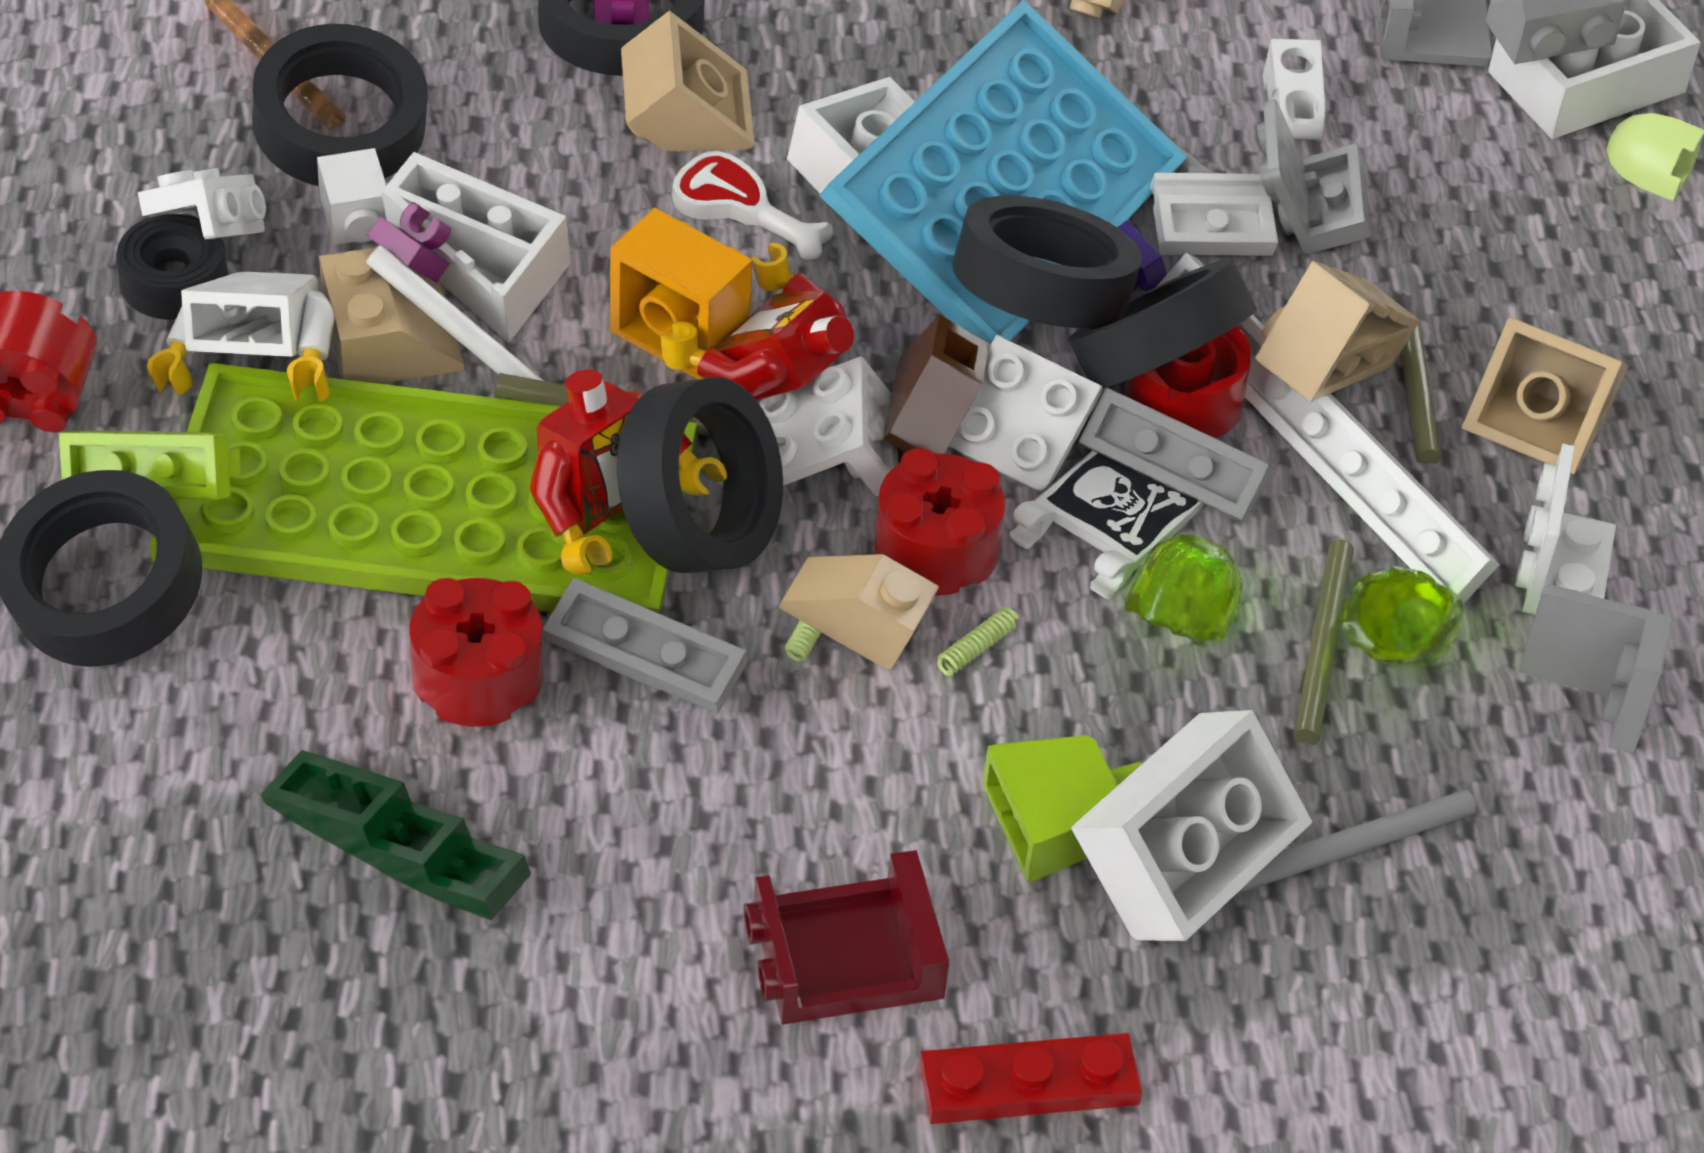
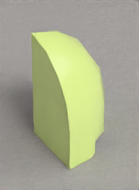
(1655, 152)

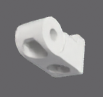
(1297, 91)

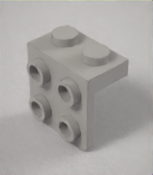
(1318, 195)

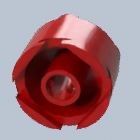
(42, 360)
(1201, 386)
(941, 518)
(476, 650)

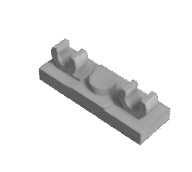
(1175, 455)
(645, 645)

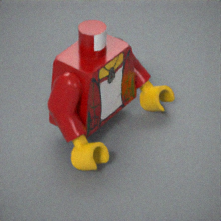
(778, 344)
(578, 466)

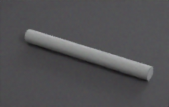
(1365, 837)

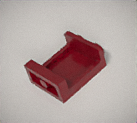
(849, 944)

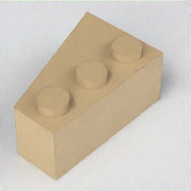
(1333, 333)

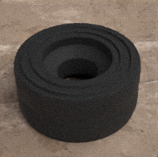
(161, 241)

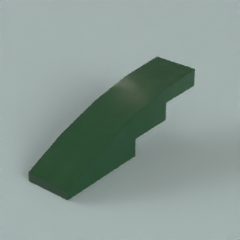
(401, 838)

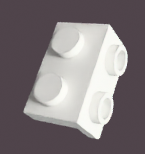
(224, 204)

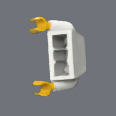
(251, 316)

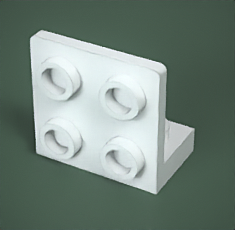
(1025, 415)
(833, 423)
(1567, 547)

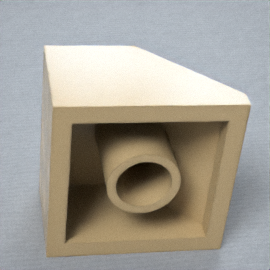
(685, 90)
(378, 329)
(1543, 394)

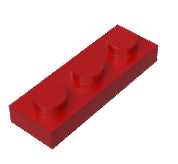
(1030, 1078)

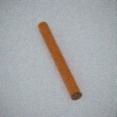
(258, 44)

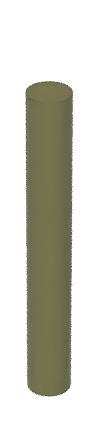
(1420, 399)

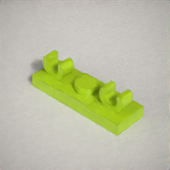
(180, 462)

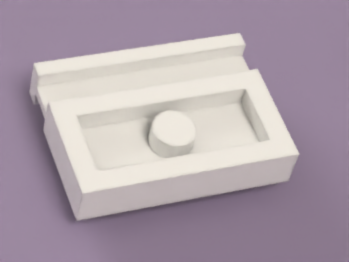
(1213, 214)

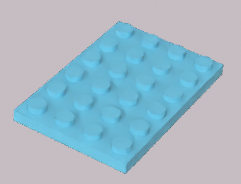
(1001, 122)

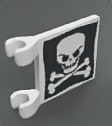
(1111, 511)

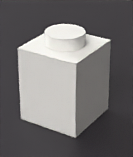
(351, 194)

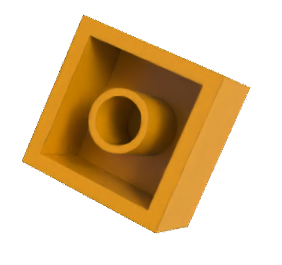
(672, 275)

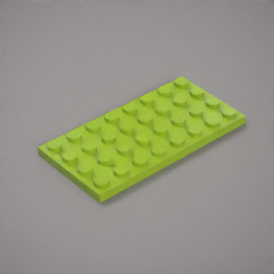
(391, 491)

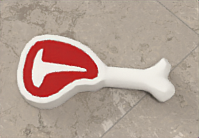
(726, 187)

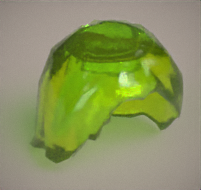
(1187, 588)
(1402, 609)

